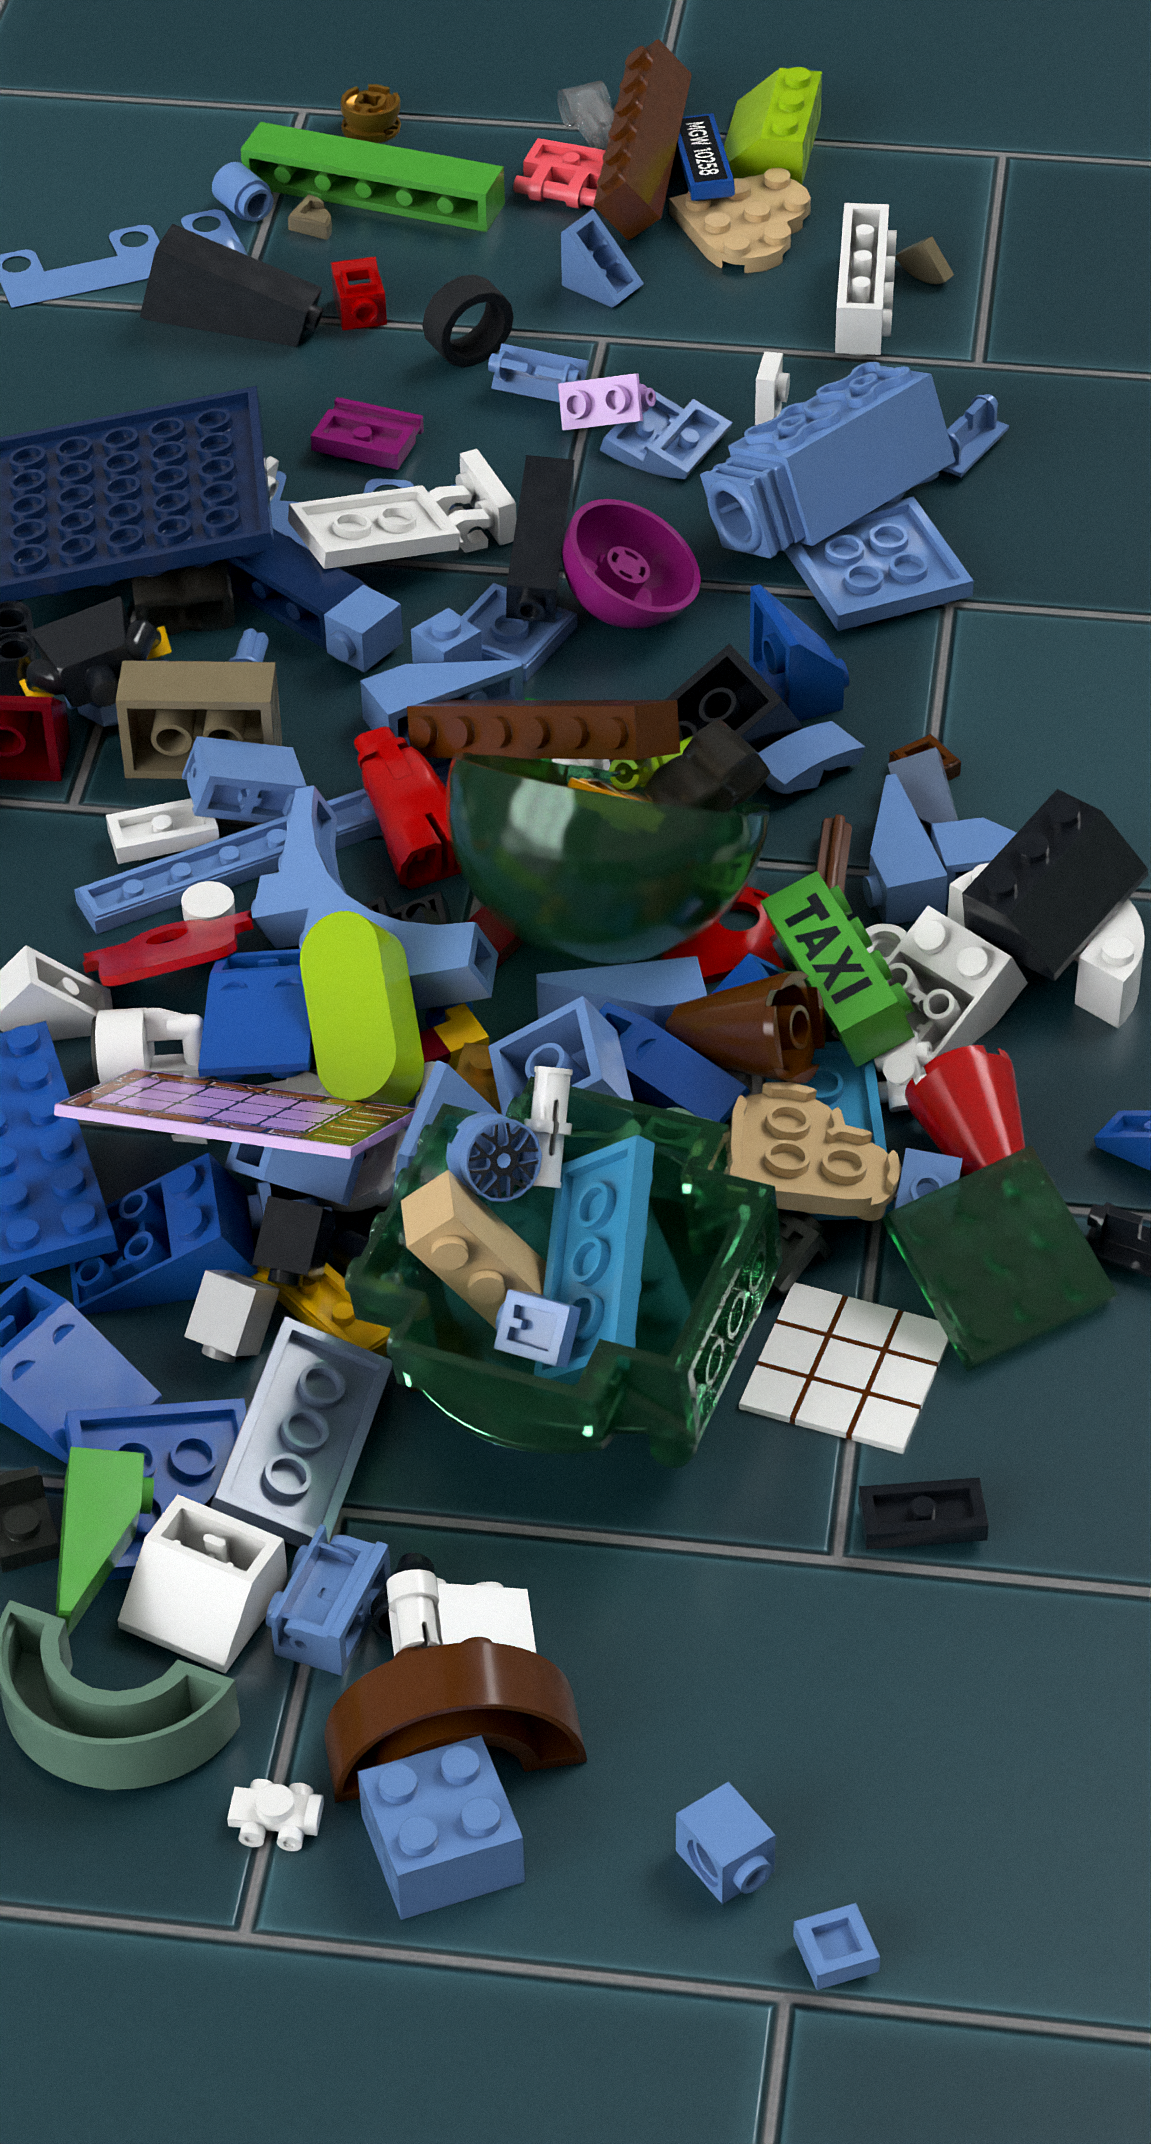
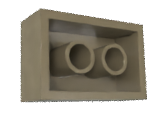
(173, 702)

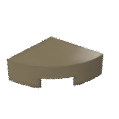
(311, 218)
(925, 262)

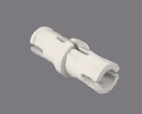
(549, 1121)

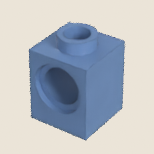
(726, 1843)

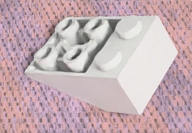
(953, 982)

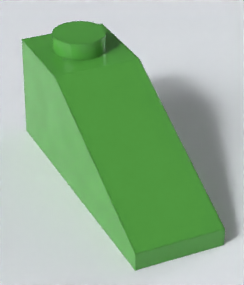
(98, 1523)

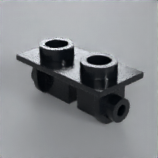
(1120, 1238)

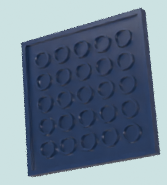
(133, 495)

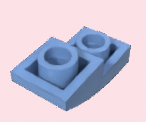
(802, 756)

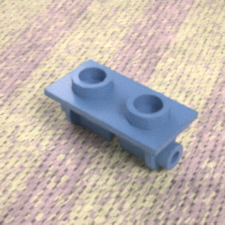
(534, 372)
(974, 433)

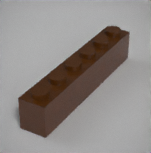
(642, 139)
(546, 728)

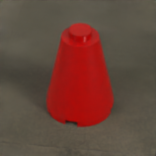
(969, 1106)

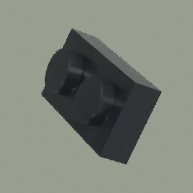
(923, 1513)

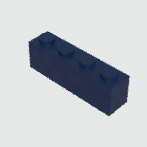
(291, 586)

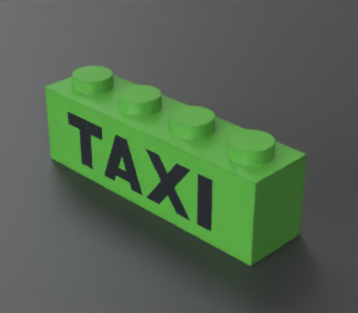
(834, 955)

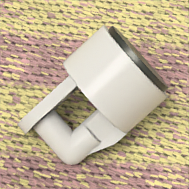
(127, 1036)

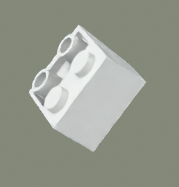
(203, 1583)

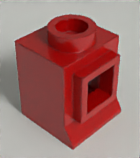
(362, 303)

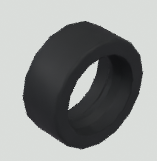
(451, 303)

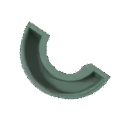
(103, 1734)

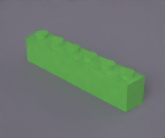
(376, 176)

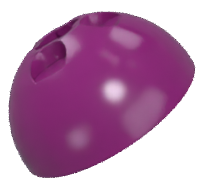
(628, 565)

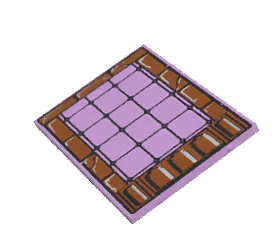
(238, 1113)

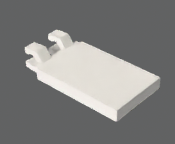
(388, 525)

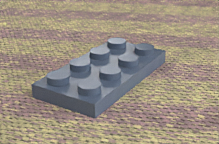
(302, 1434)

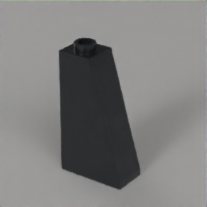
(227, 292)
(538, 539)

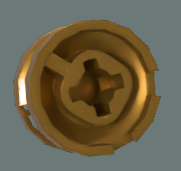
(370, 113)

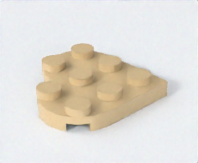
(751, 225)
(810, 1154)

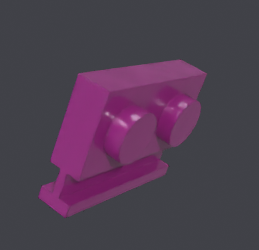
(367, 433)

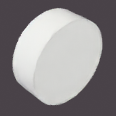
(207, 901)

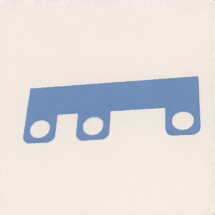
(128, 266)

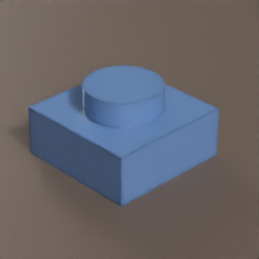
(836, 1946)

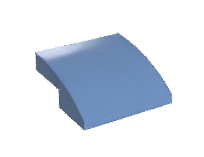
(668, 439)

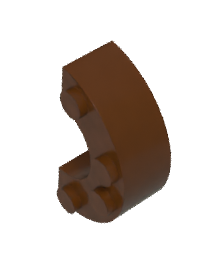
(449, 1696)

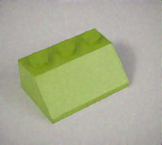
(776, 124)

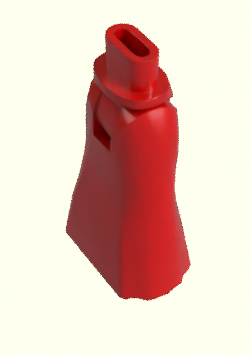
(409, 807)

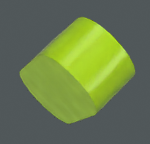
(361, 1011)

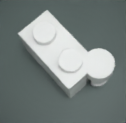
(434, 1613)

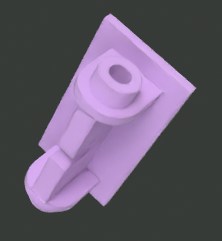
(604, 401)

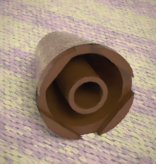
(757, 1027)

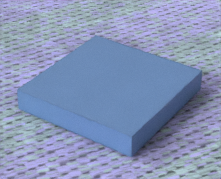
(516, 638)

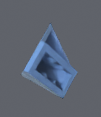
(595, 262)

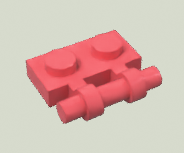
(563, 163)

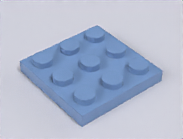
(882, 567)

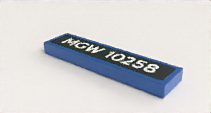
(704, 159)

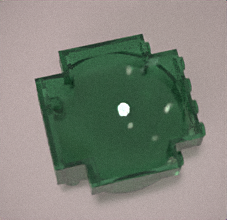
(702, 1280)

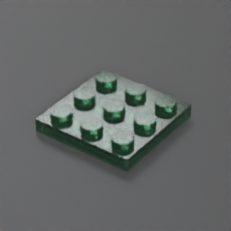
(999, 1257)

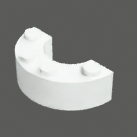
(1106, 966)

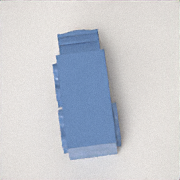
(829, 460)

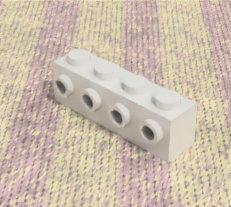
(865, 279)

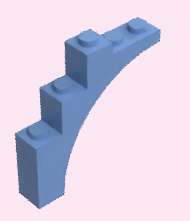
(443, 960)

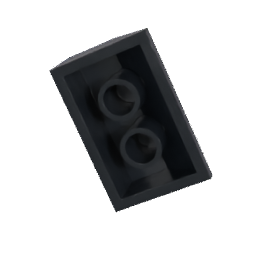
(1053, 885)

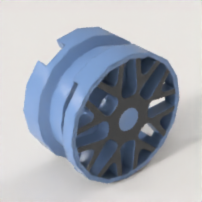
(494, 1155)

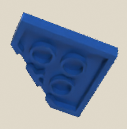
(181, 1446)

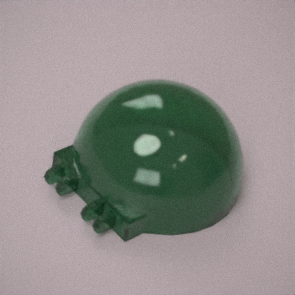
(593, 869)

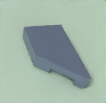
(926, 786)

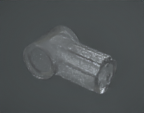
(589, 110)

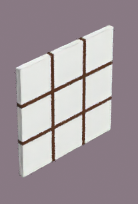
(846, 1368)

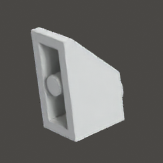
(45, 990)

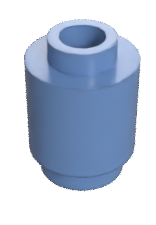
(242, 192)

